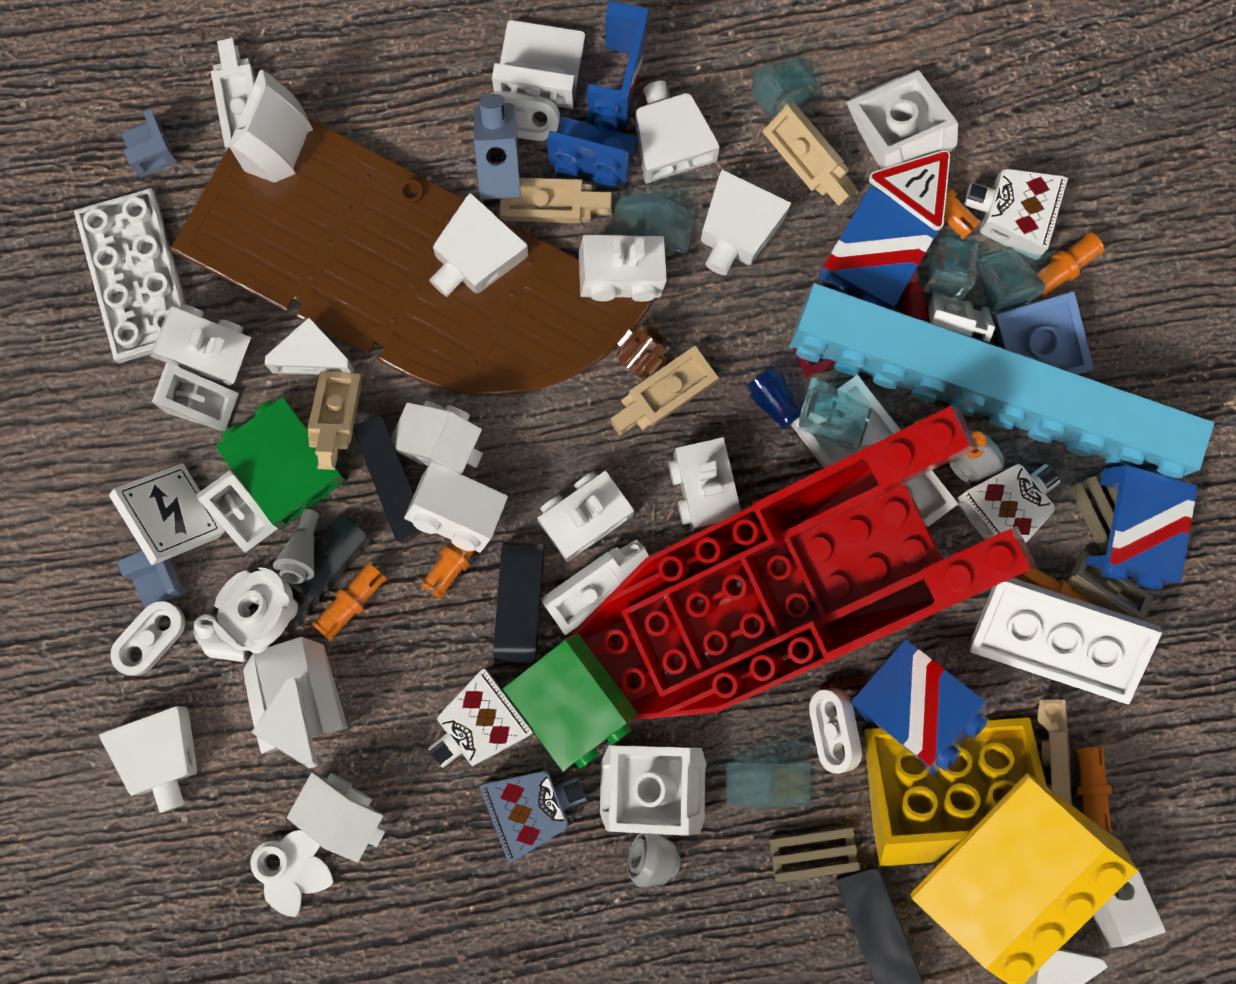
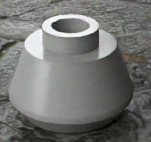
(980, 468)
(652, 860)

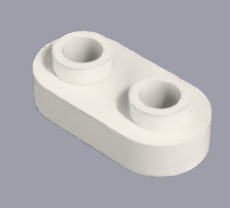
(526, 122)
(146, 635)
(835, 730)

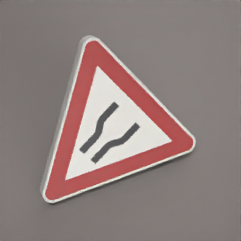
(918, 186)

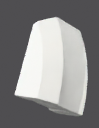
(903, 120)
(270, 130)
(310, 666)
(653, 790)

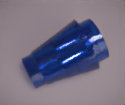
(774, 397)

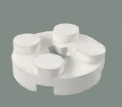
(270, 619)

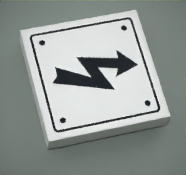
(165, 513)

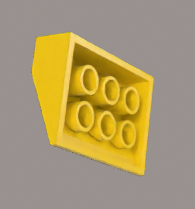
(927, 815)
(1024, 881)

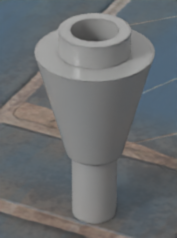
(297, 557)

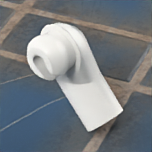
(212, 644)

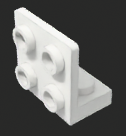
(540, 62)

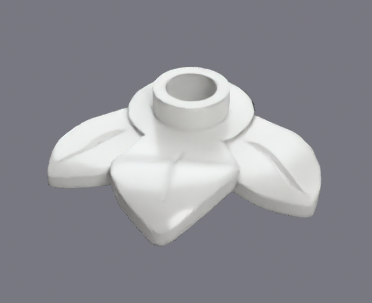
(297, 874)

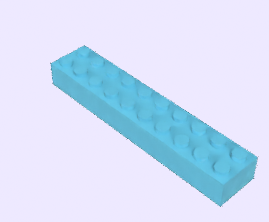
(999, 385)

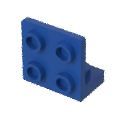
(591, 152)

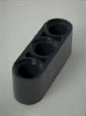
(518, 602)

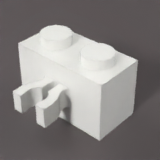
(622, 267)
(201, 345)
(437, 436)
(705, 484)
(455, 508)
(584, 515)
(337, 816)

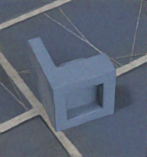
(148, 146)
(152, 582)

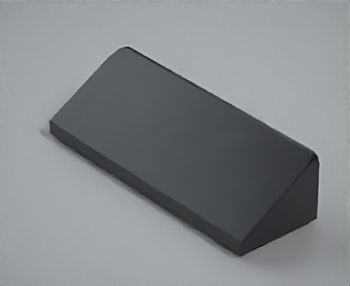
(387, 476)
(332, 557)
(877, 927)

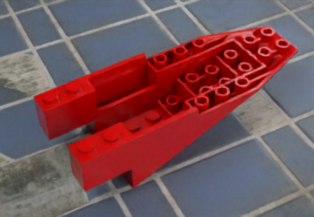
(794, 581)

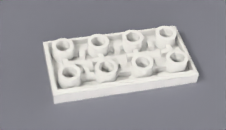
(130, 270)

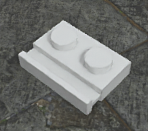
(959, 316)

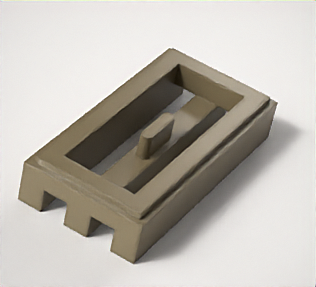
(1087, 509)
(1107, 592)
(849, 849)

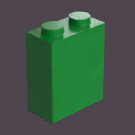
(276, 462)
(571, 703)

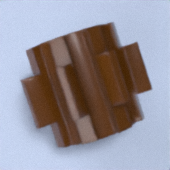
(642, 350)

